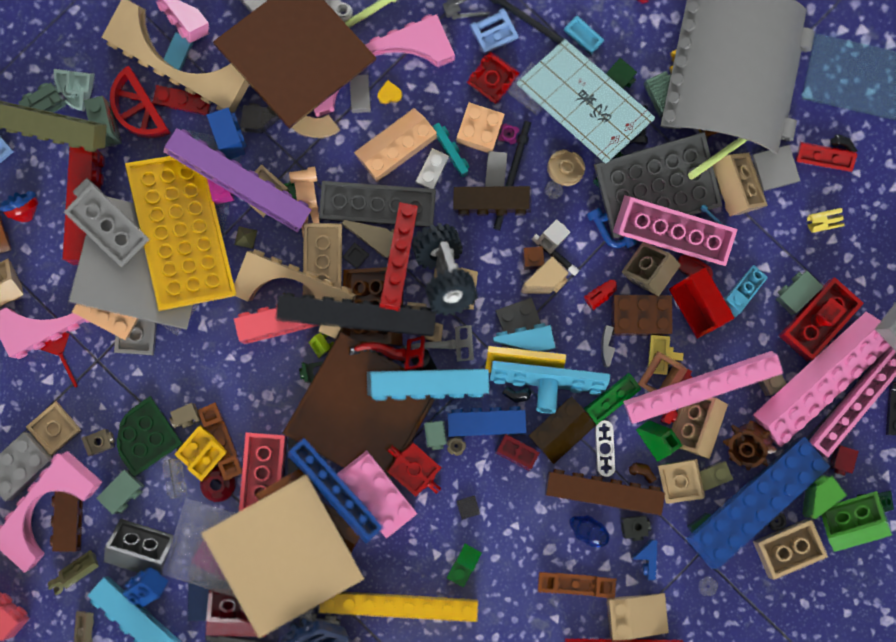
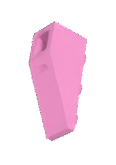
(186, 18)

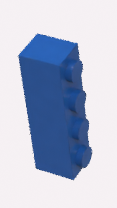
(486, 423)

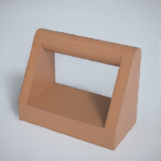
(674, 376)

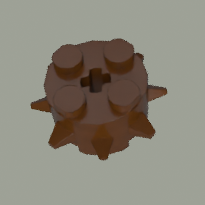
(750, 445)

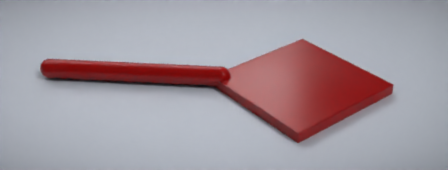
(57, 347)

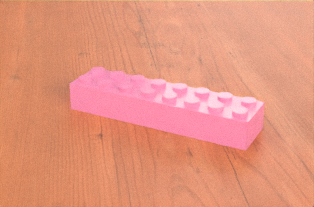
(822, 380)

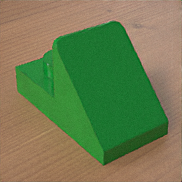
(464, 565)

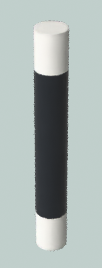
(559, 258)

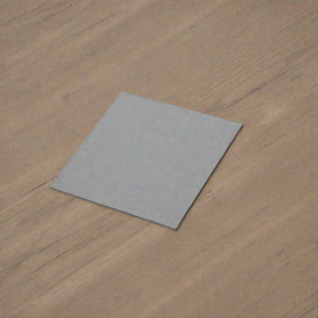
(120, 289)

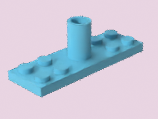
(549, 381)

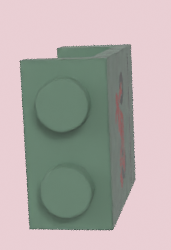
(100, 111)

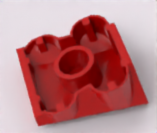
(493, 77)

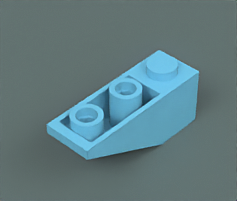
(745, 290)
(534, 339)

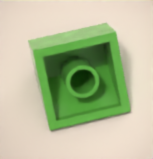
(821, 496)

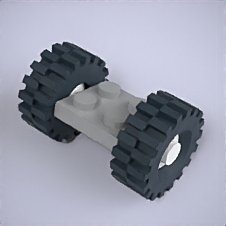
(452, 287)

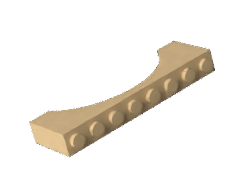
(129, 32)

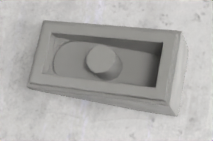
(360, 94)
(496, 169)

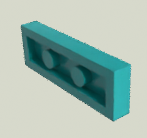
(451, 150)

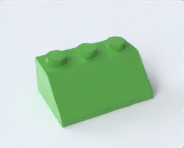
(856, 522)

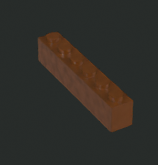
(605, 493)

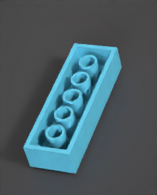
(427, 382)

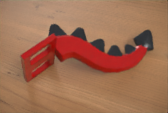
(394, 354)

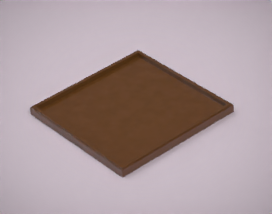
(294, 54)
(344, 420)

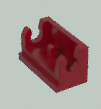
(517, 452)

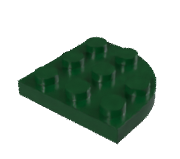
(145, 437)

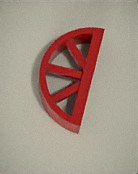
(150, 110)

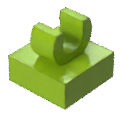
(320, 345)

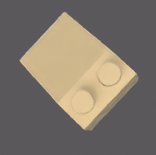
(637, 616)

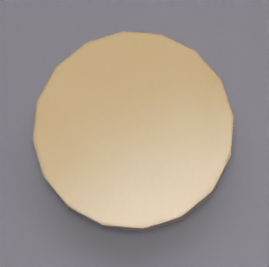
(566, 168)

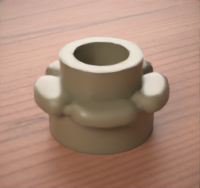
(461, 446)

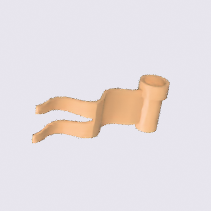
(305, 191)

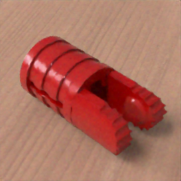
(600, 294)

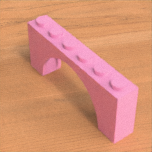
(63, 475)

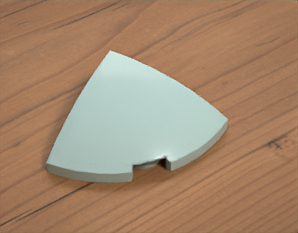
(74, 86)

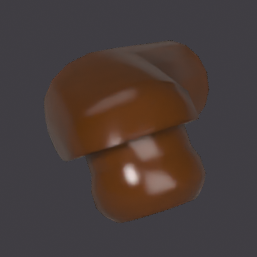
(642, 469)

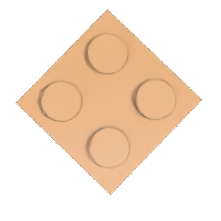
(480, 128)

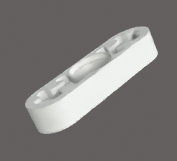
(599, 463)

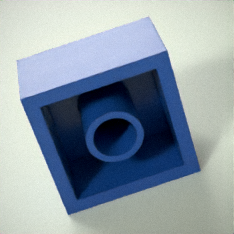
(227, 133)

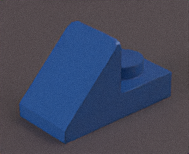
(649, 553)

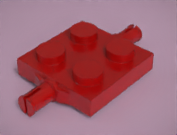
(414, 469)

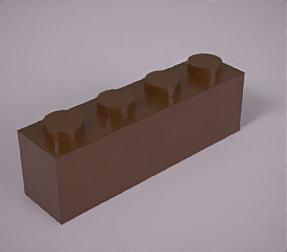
(66, 522)

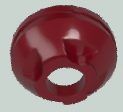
(224, 493)

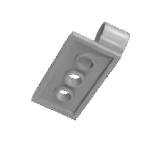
(92, 210)

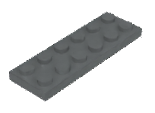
(374, 203)

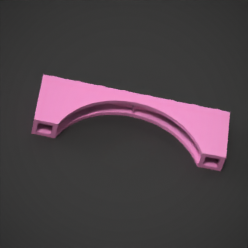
(420, 39)
(24, 334)

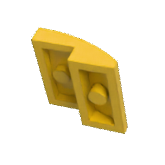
(200, 452)

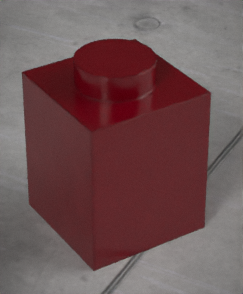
(843, 460)

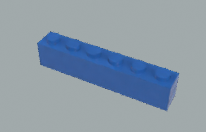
(335, 491)

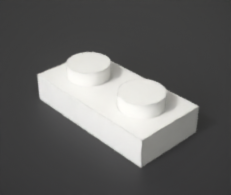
(432, 169)

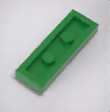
(612, 398)

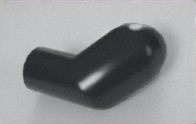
(843, 141)
(518, 396)

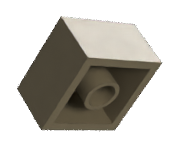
(651, 268)

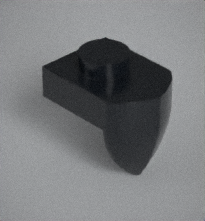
(428, 363)

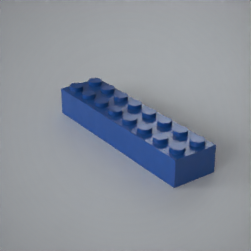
(757, 503)

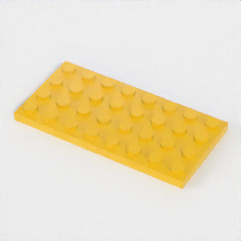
(184, 233)

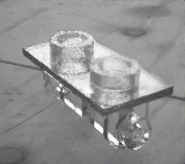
(177, 486)

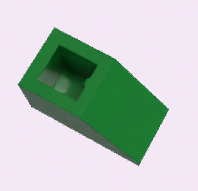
(659, 439)

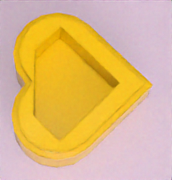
(389, 93)

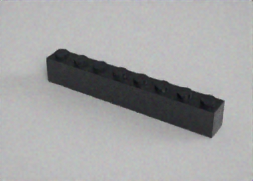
(355, 315)

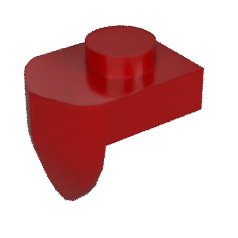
(830, 313)

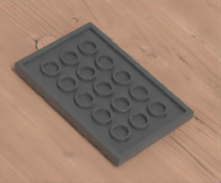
(660, 178)

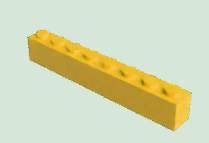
(401, 606)

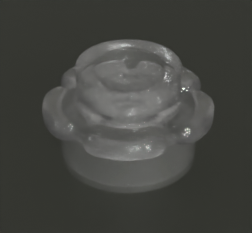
(553, 195)
(708, 591)

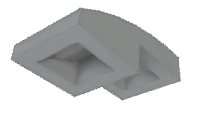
(606, 351)

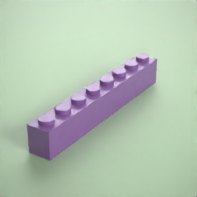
(236, 179)

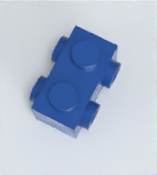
(144, 587)

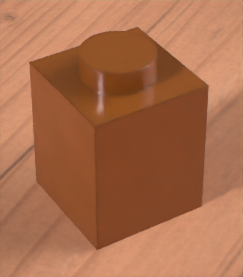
(533, 257)

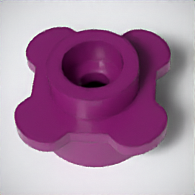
(508, 129)

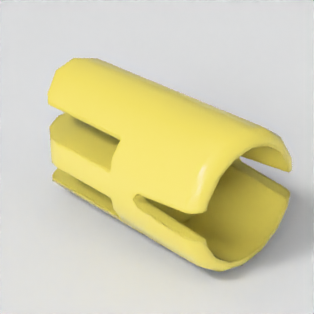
(821, 222)

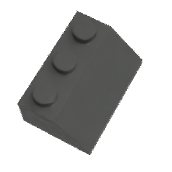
(137, 547)

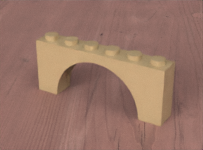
(259, 270)

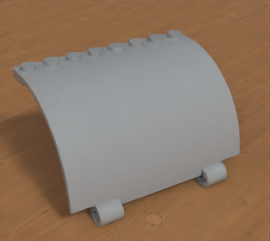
(738, 69)

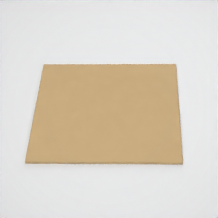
(282, 556)

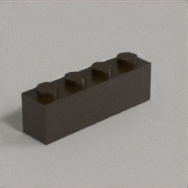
(492, 200)

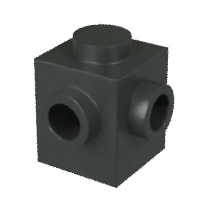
(635, 527)

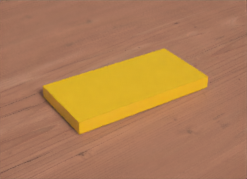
(524, 357)

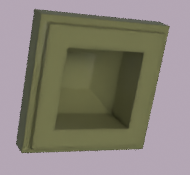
(245, 237)

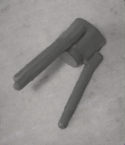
(452, 8)

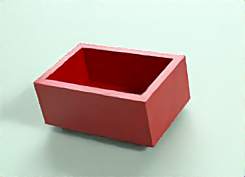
(701, 303)

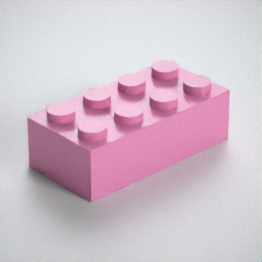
(377, 493)

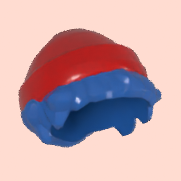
(20, 206)

